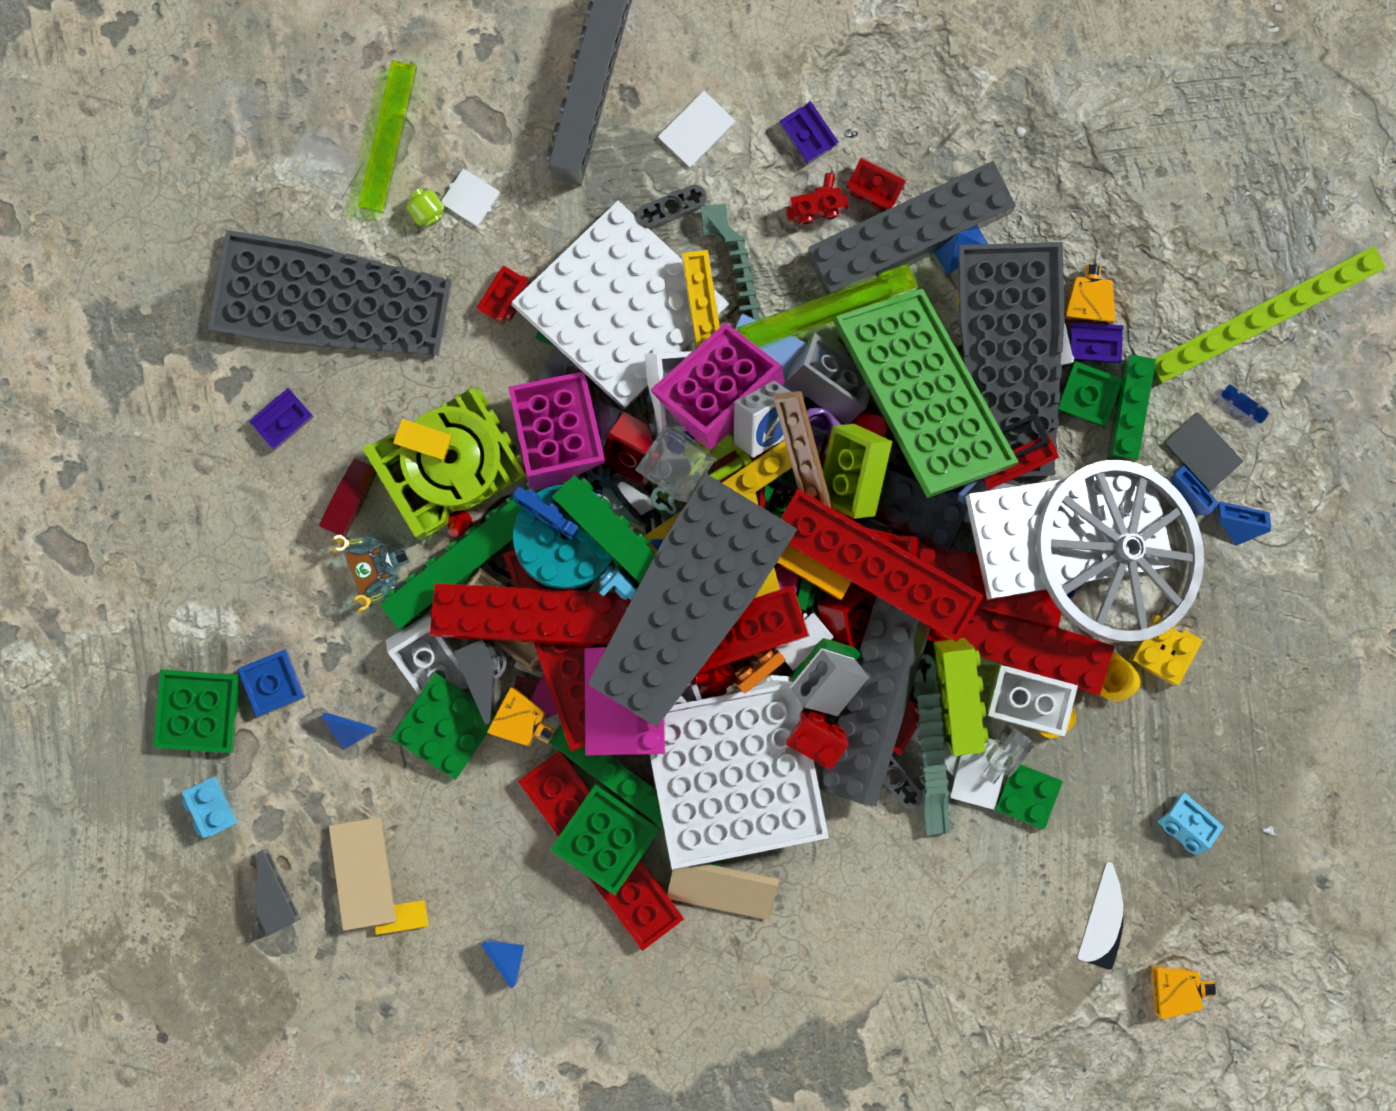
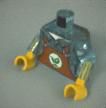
(371, 567)

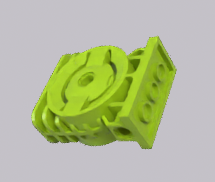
(499, 466)

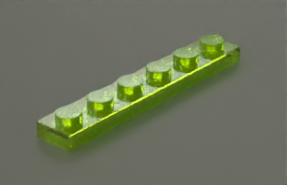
(387, 136)

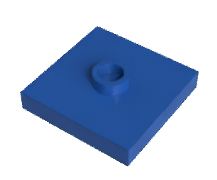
(271, 683)

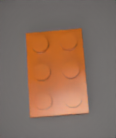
(755, 669)

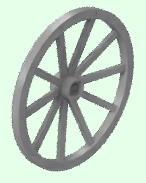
(1118, 551)

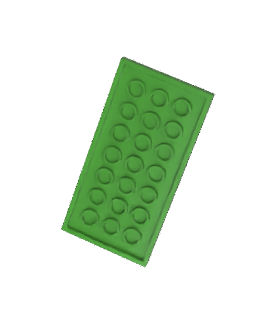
(925, 392)

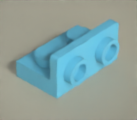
(615, 576)
(208, 808)
(1191, 825)

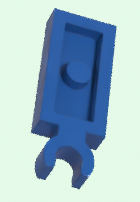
(548, 513)

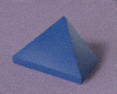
(948, 253)
(1194, 492)
(1243, 522)
(346, 730)
(506, 958)

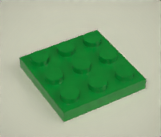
(196, 711)
(442, 726)
(605, 839)

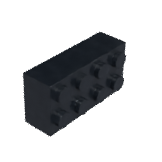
(907, 508)

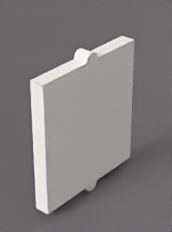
(470, 197)

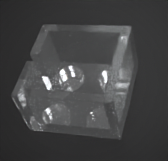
(676, 462)

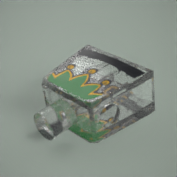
(1008, 742)

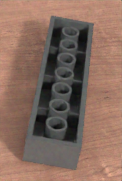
(587, 89)
(911, 228)
(875, 713)

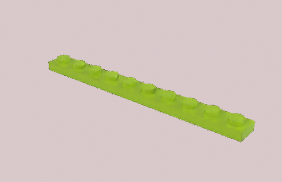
(1268, 314)

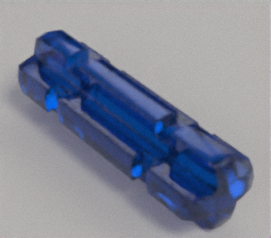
(1245, 404)

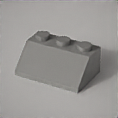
(830, 381)

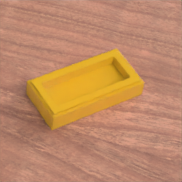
(423, 439)
(408, 916)

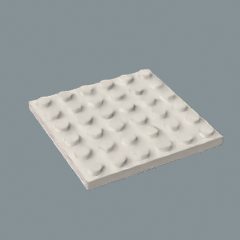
(613, 303)
(733, 780)

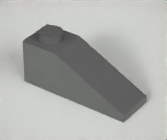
(479, 671)
(273, 900)

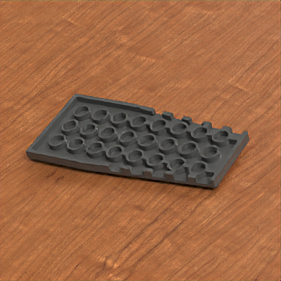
(325, 298)
(1014, 333)
(690, 598)

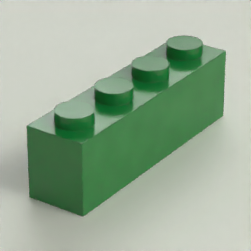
(1131, 408)

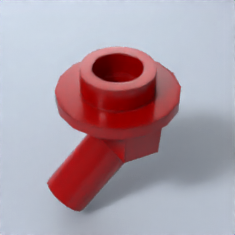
(459, 523)

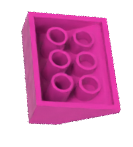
(711, 379)
(556, 429)
(611, 727)

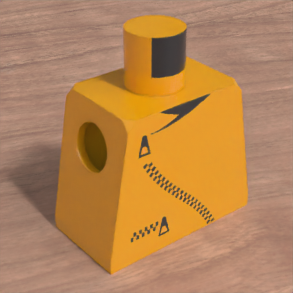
(1090, 298)
(520, 720)
(1178, 991)

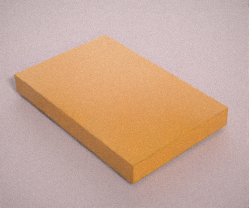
(814, 572)

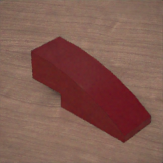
(348, 498)

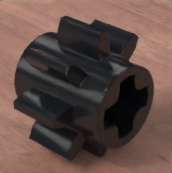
(597, 478)

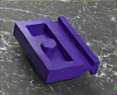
(808, 132)
(1096, 342)
(281, 419)

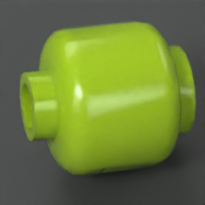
(425, 207)

